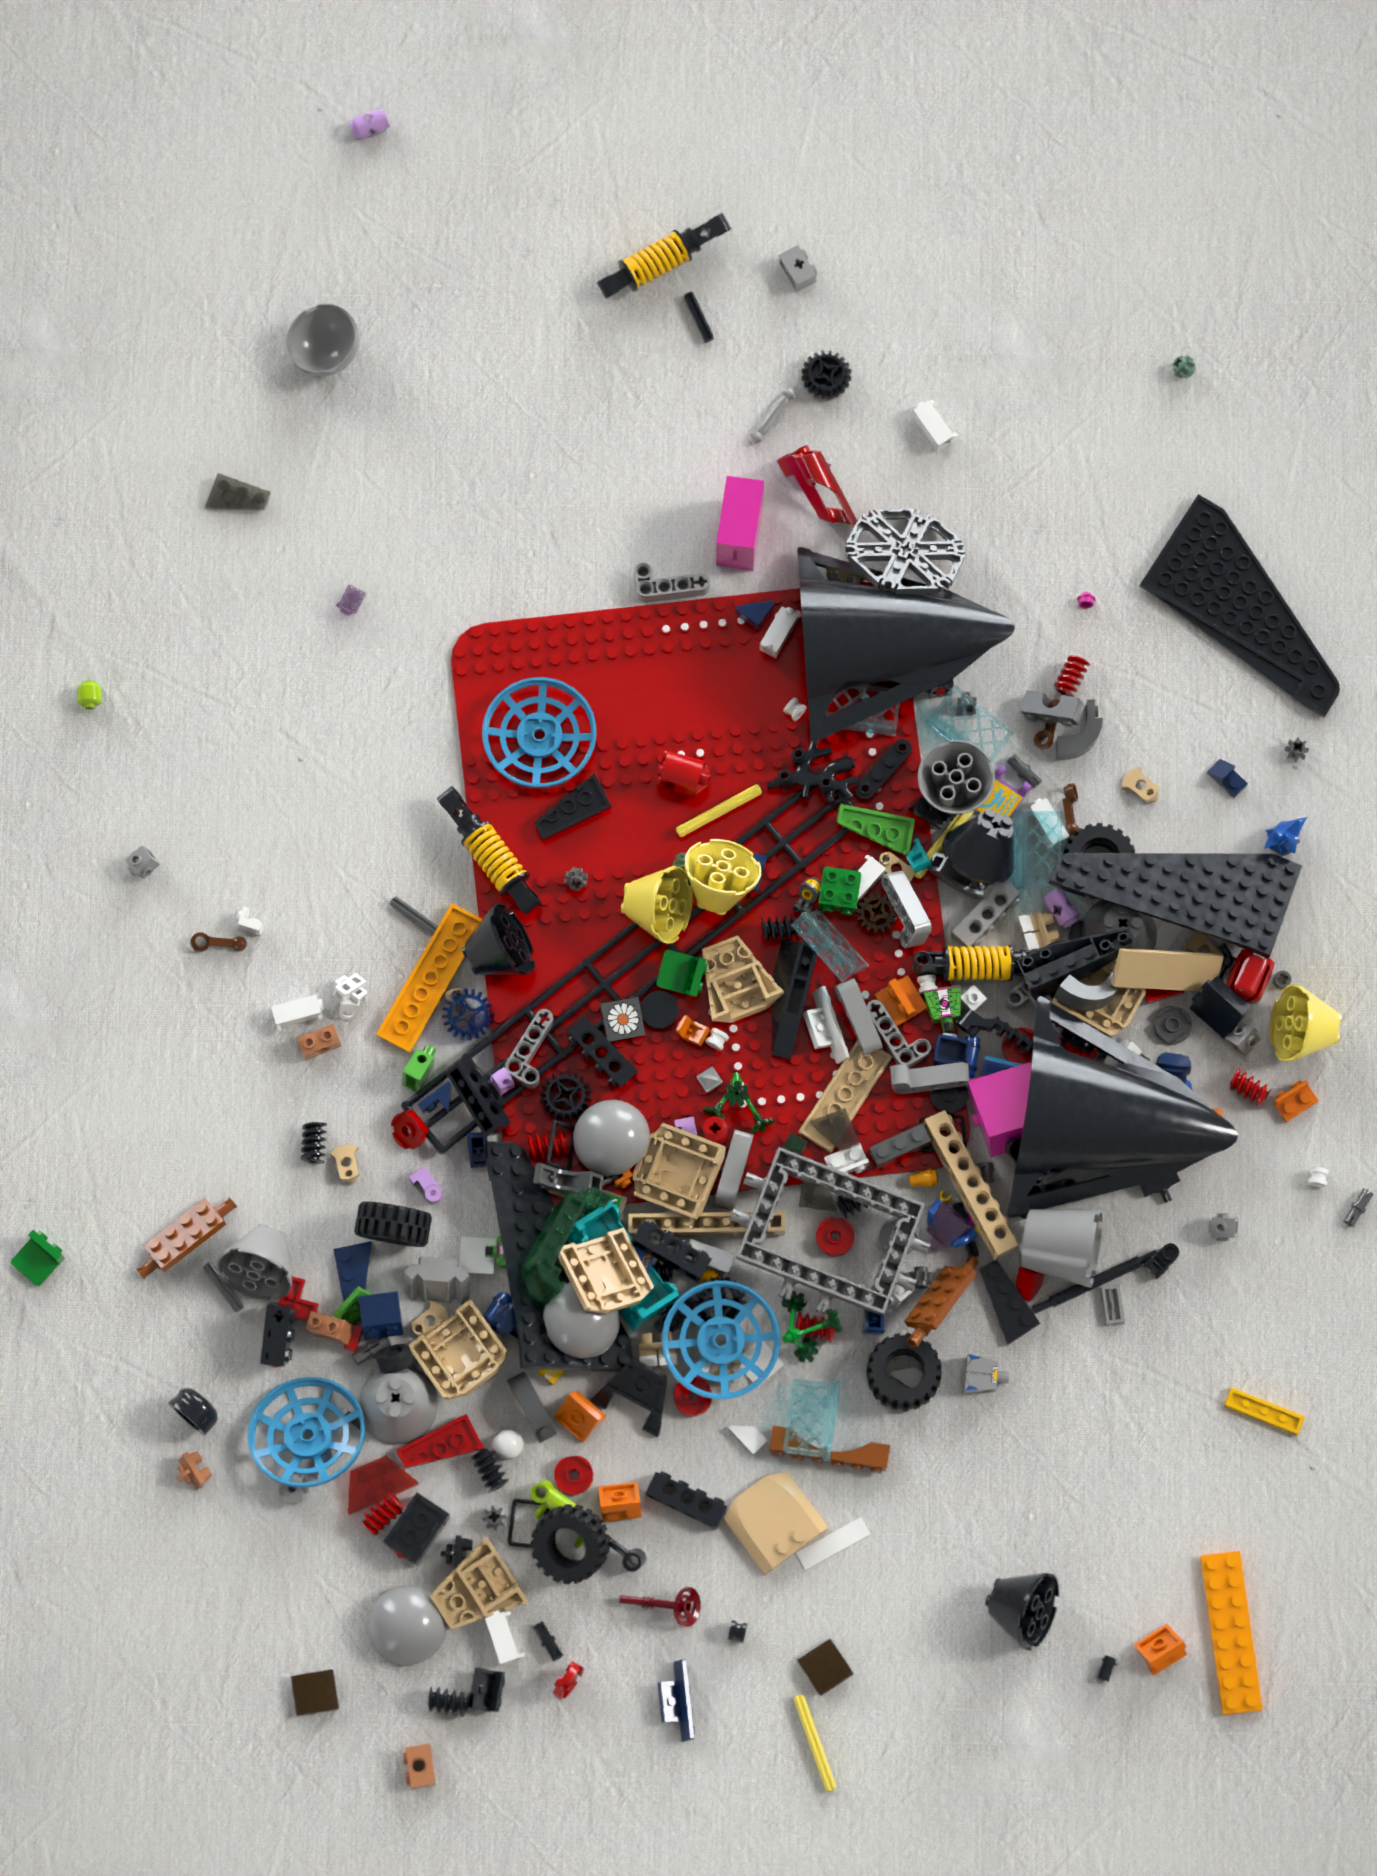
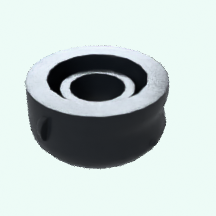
(194, 1410)

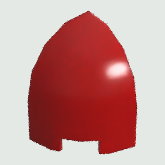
(1028, 1283)

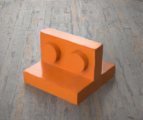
(901, 1000)
(579, 1416)
(620, 1501)
(1161, 1649)

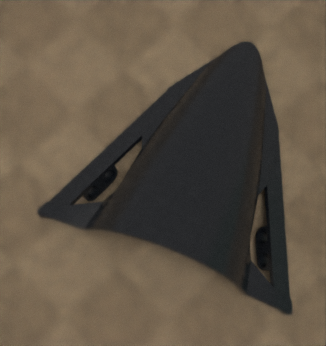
(876, 636)
(1104, 1117)

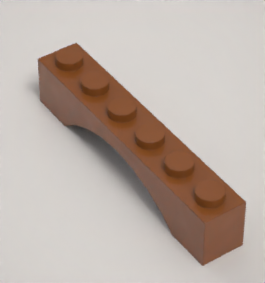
(869, 1456)

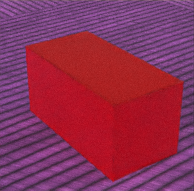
(354, 1339)

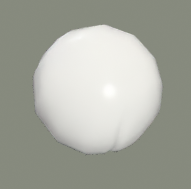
(507, 1444)

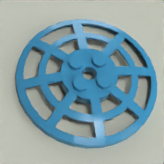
(539, 722)
(721, 1326)
(302, 1424)

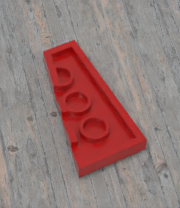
(443, 1443)

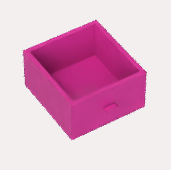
(739, 523)
(1000, 1105)

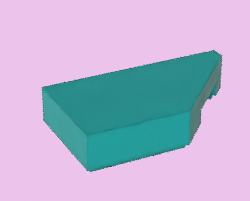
(918, 858)

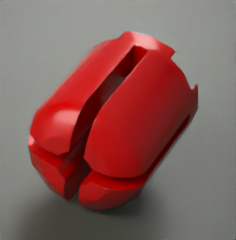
(1250, 976)

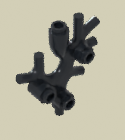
(807, 779)

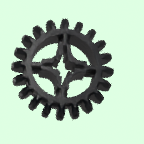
(839, 366)
(557, 1081)
(705, 1294)

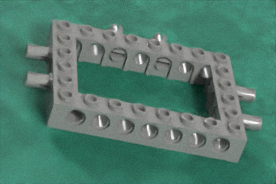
(794, 1271)

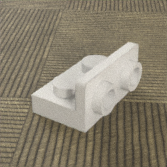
(848, 1160)

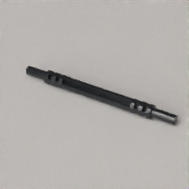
(1099, 1279)

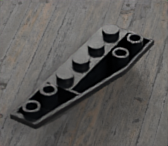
(1077, 957)
(794, 975)

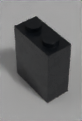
(1219, 1006)

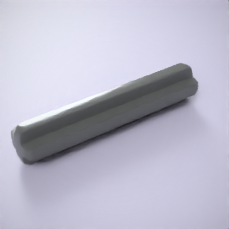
(413, 915)
(223, 1287)

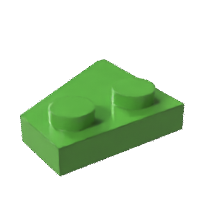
(350, 1307)

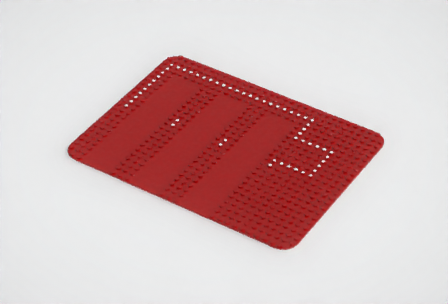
(699, 687)

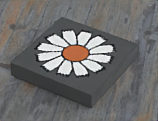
(622, 1019)

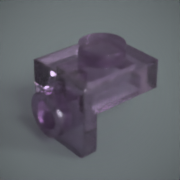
(351, 600)

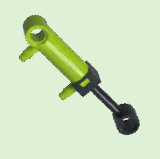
(555, 1499)

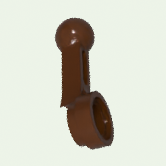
(1047, 732)
(1071, 796)
(238, 943)

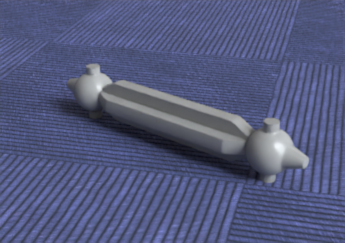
(772, 415)

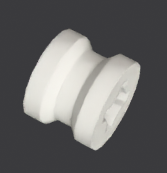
(794, 709)
(926, 982)
(717, 1039)
(1318, 1177)

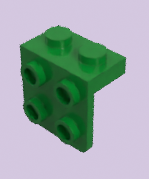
(839, 891)
(681, 973)
(38, 1258)

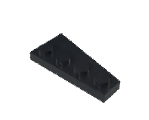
(580, 805)
(1010, 1307)

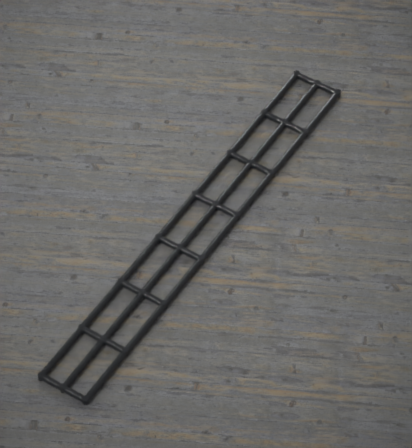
(604, 984)

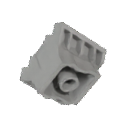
(437, 1280)

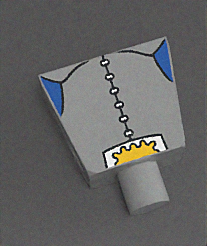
(982, 1375)

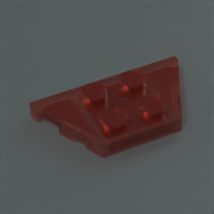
(374, 1481)

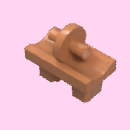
(190, 1472)

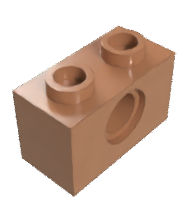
(319, 1042)
(329, 1328)
(426, 1776)

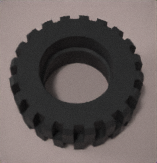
(1099, 836)
(393, 1224)
(903, 1398)
(587, 1527)

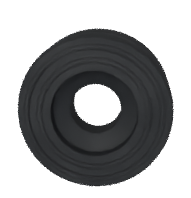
(394, 1358)

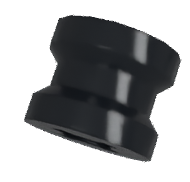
(737, 1631)

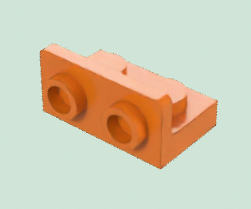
(1295, 1101)

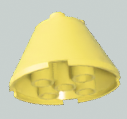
(721, 874)
(660, 903)
(1302, 1024)

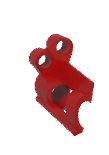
(812, 469)

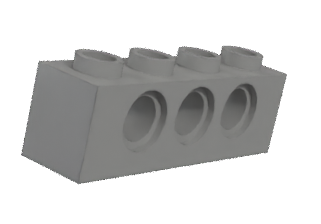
(1001, 891)

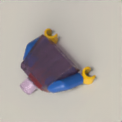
(948, 1225)

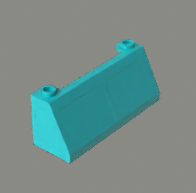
(662, 1295)

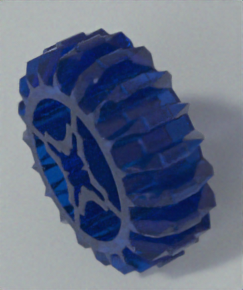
(463, 1005)

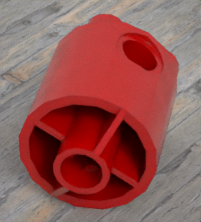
(683, 774)

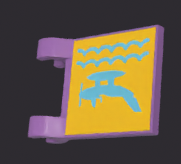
(1004, 797)

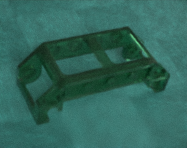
(552, 1239)

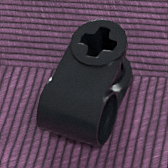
(1159, 1262)

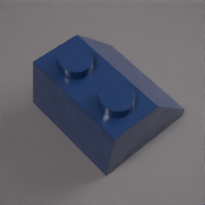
(381, 1315)

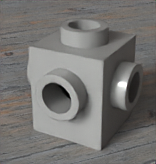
(142, 862)
(1243, 1038)
(1230, 1227)
(292, 1496)

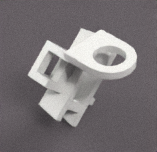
(351, 997)

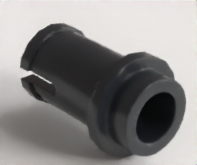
(1106, 1668)

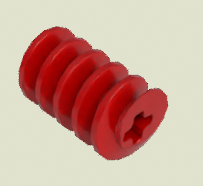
(1070, 674)
(1249, 1088)
(715, 1124)
(541, 1146)
(806, 1322)
(383, 1514)

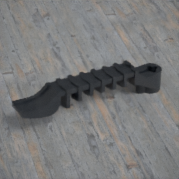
(972, 1023)

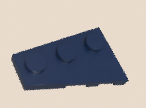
(352, 1266)

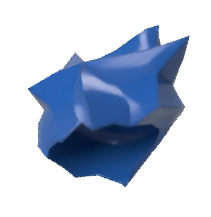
(1284, 836)

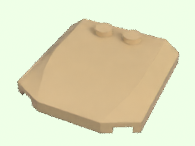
(1115, 1015)
(678, 1170)
(606, 1272)
(460, 1353)
(773, 1520)

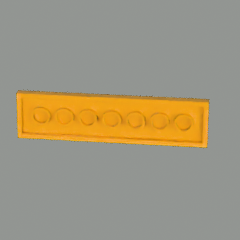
(429, 980)
(1231, 1633)

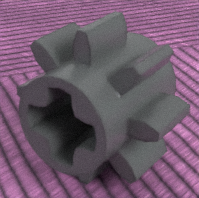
(1296, 754)
(576, 879)
(922, 1276)
(498, 1522)

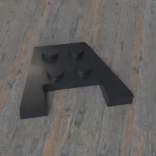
(640, 1385)

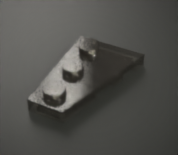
(236, 495)

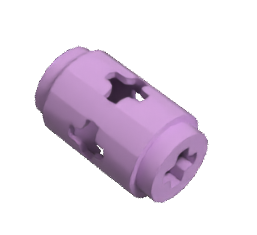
(377, 121)
(1055, 902)

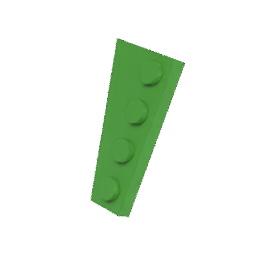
(883, 828)

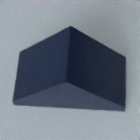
(755, 613)
(476, 1149)

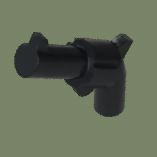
(1227, 960)

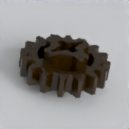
(869, 909)

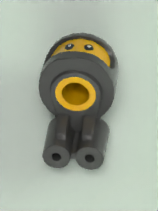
(809, 893)

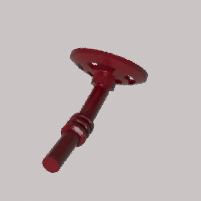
(678, 1605)

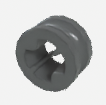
(1277, 976)

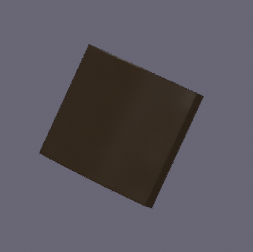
(825, 1667)
(314, 1692)

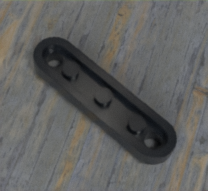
(883, 770)

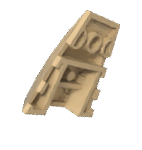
(737, 982)
(477, 1588)

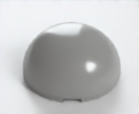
(323, 340)
(611, 1137)
(579, 1331)
(406, 1625)

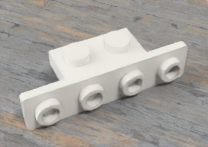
(824, 1026)

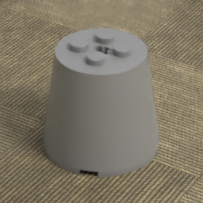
(1062, 1243)

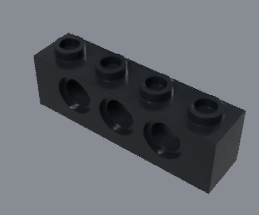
(599, 1041)
(478, 1097)
(674, 1260)
(711, 1518)

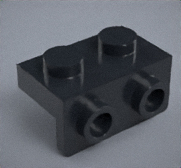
(930, 814)
(487, 1690)

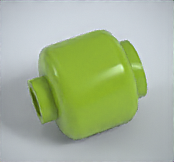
(89, 694)

